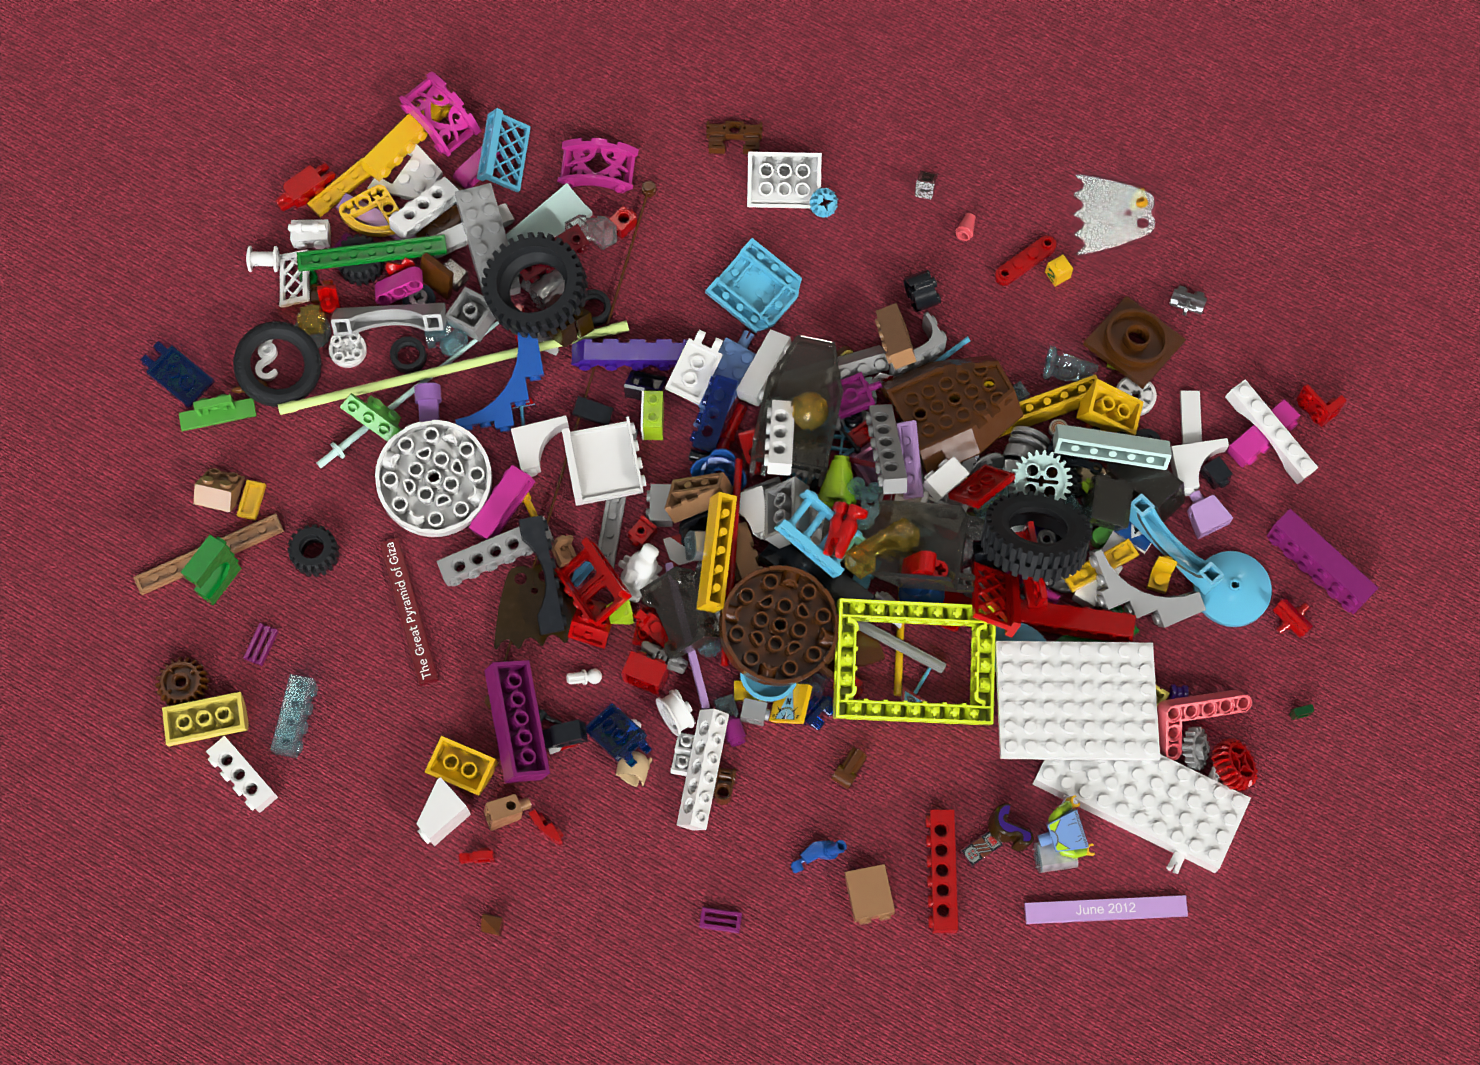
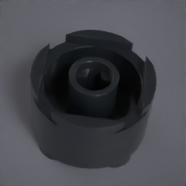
(921, 290)

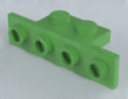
(216, 411)
(373, 415)

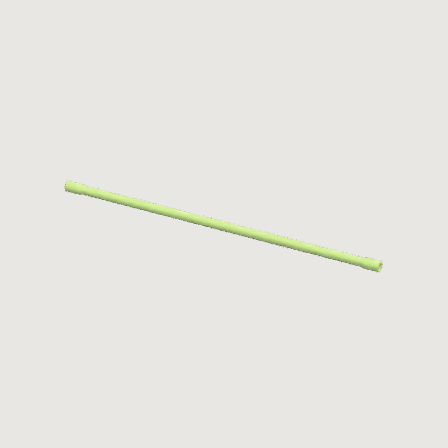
(293, 406)

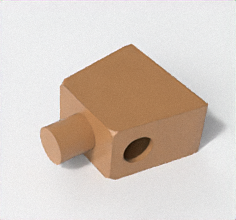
(498, 812)

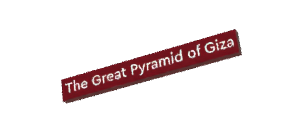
(409, 612)

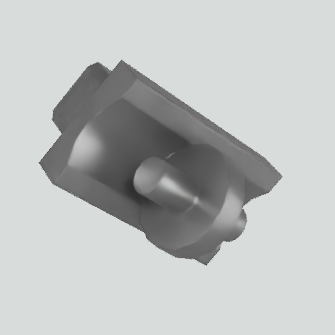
(1187, 301)

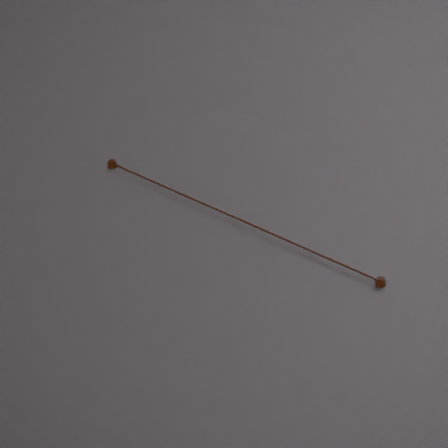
(648, 190)

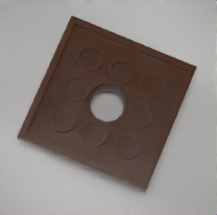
(1134, 360)

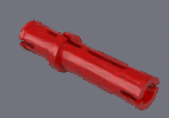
(727, 437)

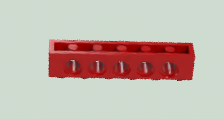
(945, 820)

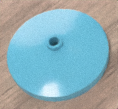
(1247, 600)

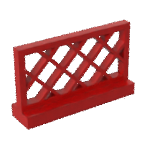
(1035, 591)
(1009, 600)

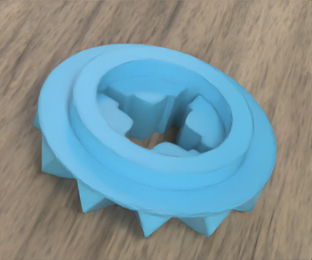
(817, 198)

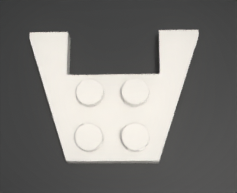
(414, 178)

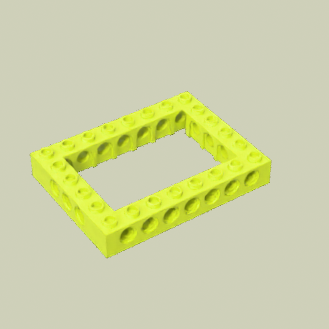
(982, 663)

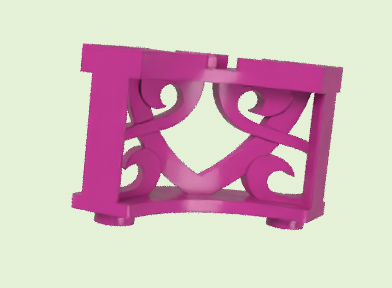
(465, 120)
(620, 153)

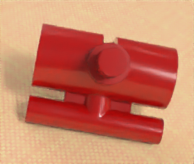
(1292, 618)

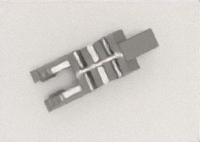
(653, 651)

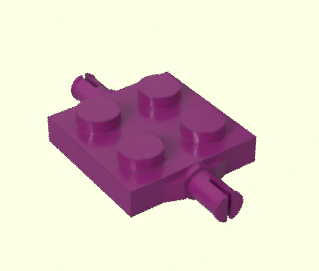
(857, 395)

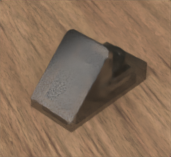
(925, 184)

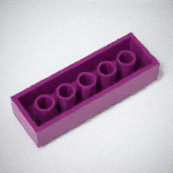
(1321, 562)
(517, 721)

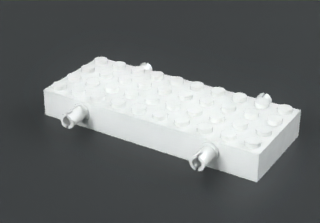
(1155, 801)

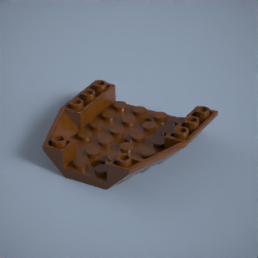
(960, 427)

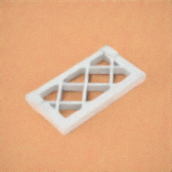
(293, 300)

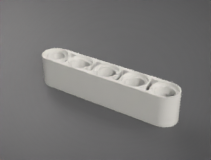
(456, 236)

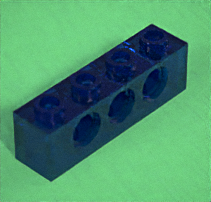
(710, 442)

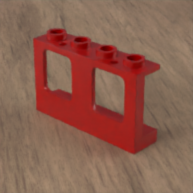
(604, 577)

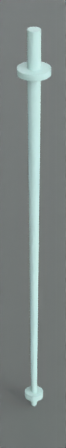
(337, 450)

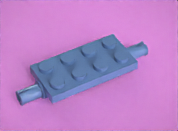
(733, 365)

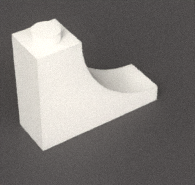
(532, 439)
(1188, 459)
(753, 509)

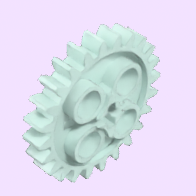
(1043, 462)

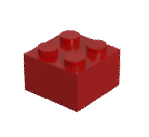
(645, 672)

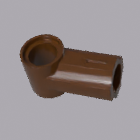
(847, 772)

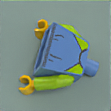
(1066, 831)

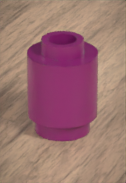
(734, 732)

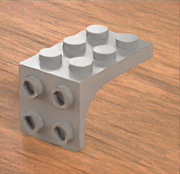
(929, 351)

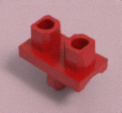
(328, 296)

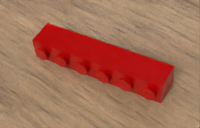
(1080, 622)

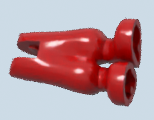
(843, 530)

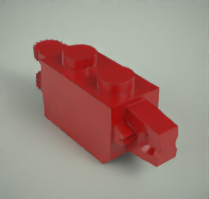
(304, 186)

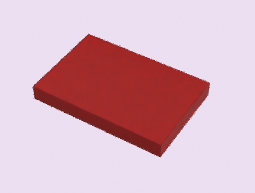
(981, 486)

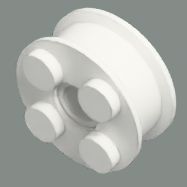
(675, 712)

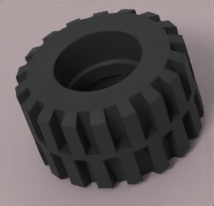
(364, 272)
(303, 540)

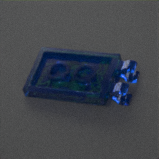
(177, 374)
(617, 734)

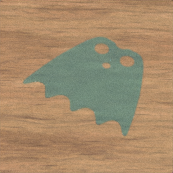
(1105, 215)

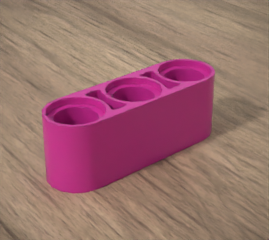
(467, 172)
(398, 286)

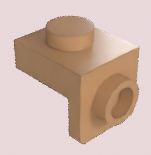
(563, 550)

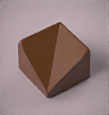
(491, 924)

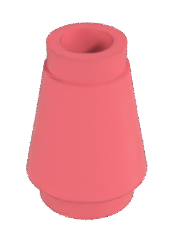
(966, 227)

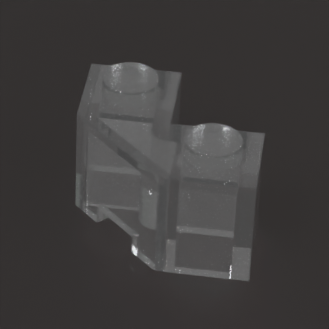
(598, 230)

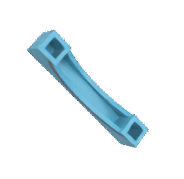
(1200, 572)

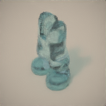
(1069, 368)

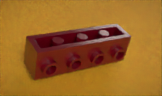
(574, 237)

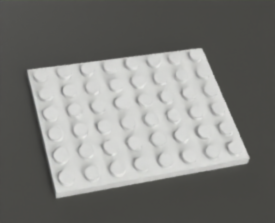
(1077, 700)

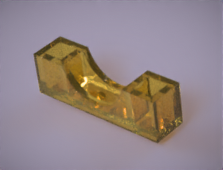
(898, 536)

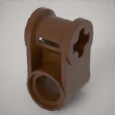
(724, 781)

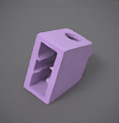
(1207, 514)

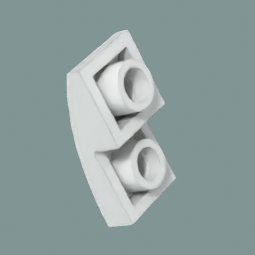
(682, 754)

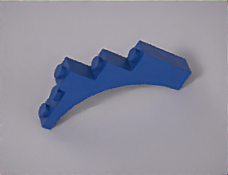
(516, 392)

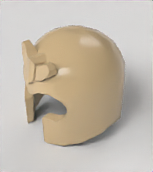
(640, 769)

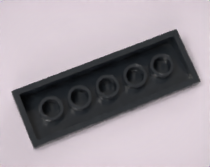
(838, 587)

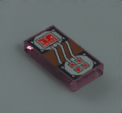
(980, 849)

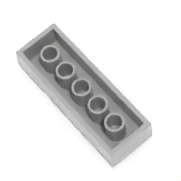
(482, 228)

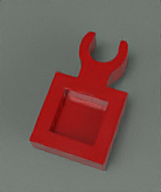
(480, 856)

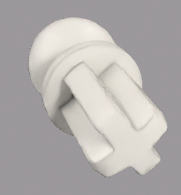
(593, 676)

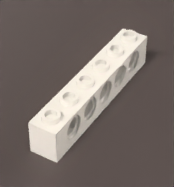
(702, 769)

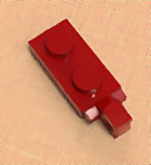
(652, 627)

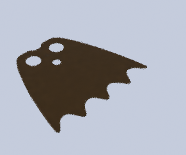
(520, 609)

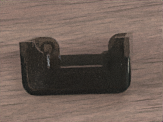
(675, 600)

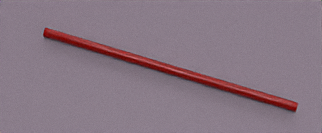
(732, 562)

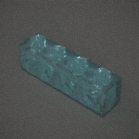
(293, 716)

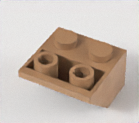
(218, 489)

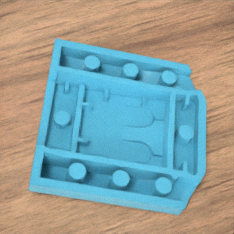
(756, 287)

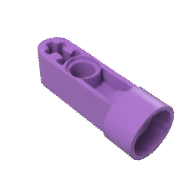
(428, 399)

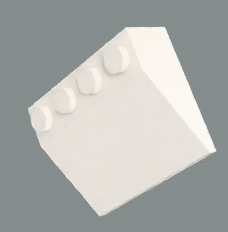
(782, 179)

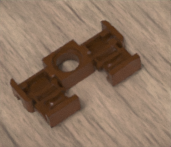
(718, 131)

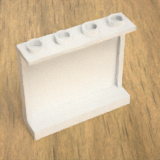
(603, 462)

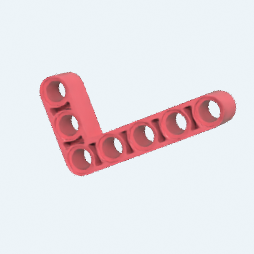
(1195, 710)

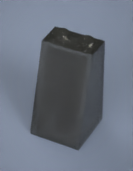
(1157, 485)

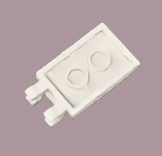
(695, 368)

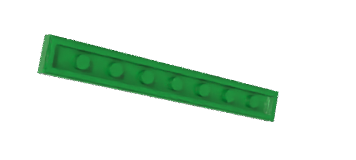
(371, 253)

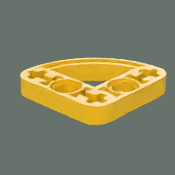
(380, 202)

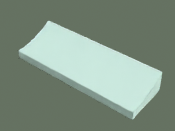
(551, 215)

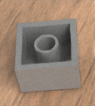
(470, 314)

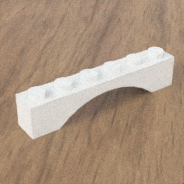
(1292, 455)

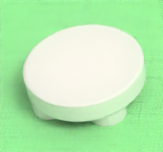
(347, 350)

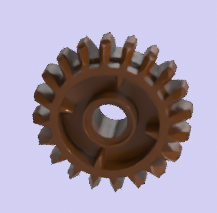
(173, 674)

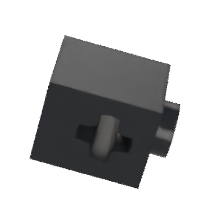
(1216, 473)

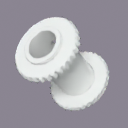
(262, 258)

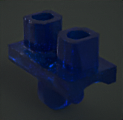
(823, 705)

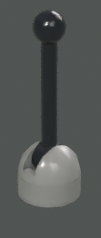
(840, 426)

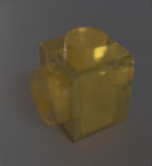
(311, 319)

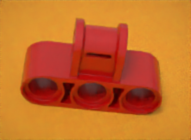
(924, 564)

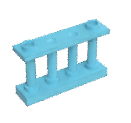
(802, 540)

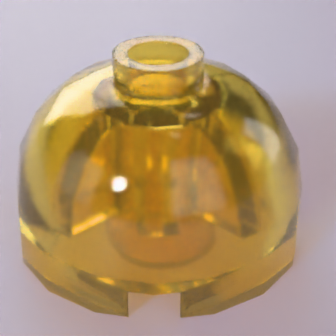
(810, 410)

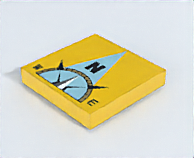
(792, 707)

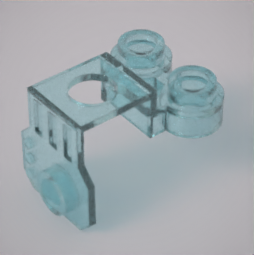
(866, 494)

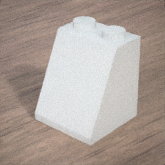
(441, 813)

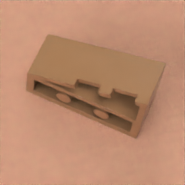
(692, 494)

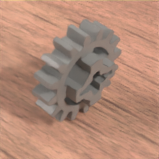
(1195, 748)

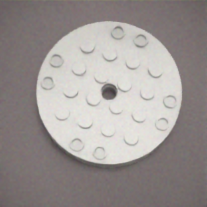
(441, 505)

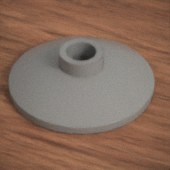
(993, 459)

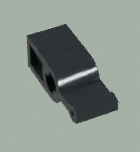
(565, 734)

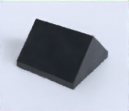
(642, 381)

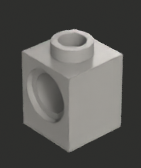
(754, 712)

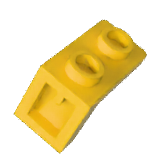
(1161, 574)

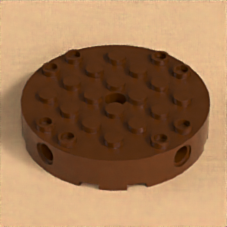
(750, 632)

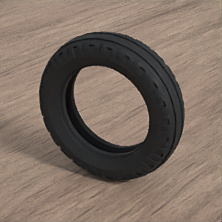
(286, 332)

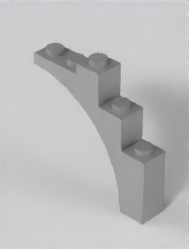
(1117, 591)

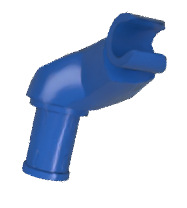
(821, 849)

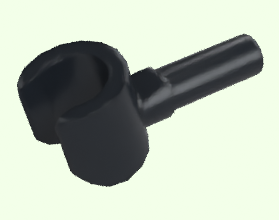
(543, 715)

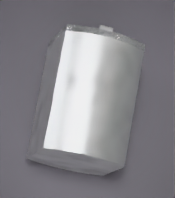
(547, 289)

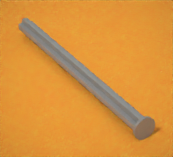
(902, 646)

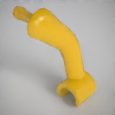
(530, 508)

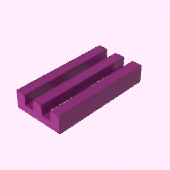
(260, 628)
(720, 920)

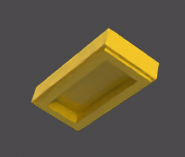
(251, 500)

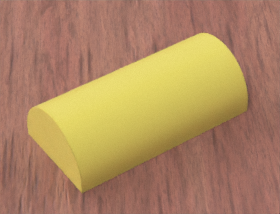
(205, 719)

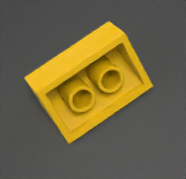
(1110, 409)
(461, 766)

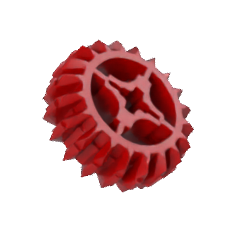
(1234, 764)

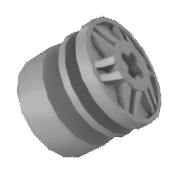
(1025, 440)

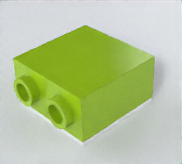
(652, 415)

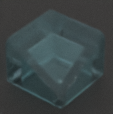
(727, 705)

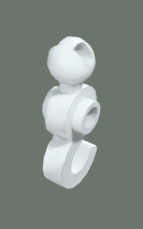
(267, 353)

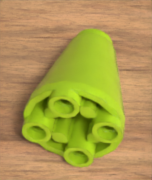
(836, 482)

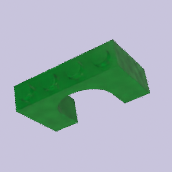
(212, 569)

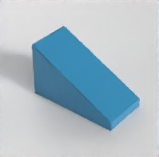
(581, 573)

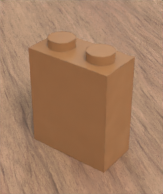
(869, 894)

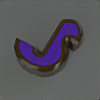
(1006, 831)

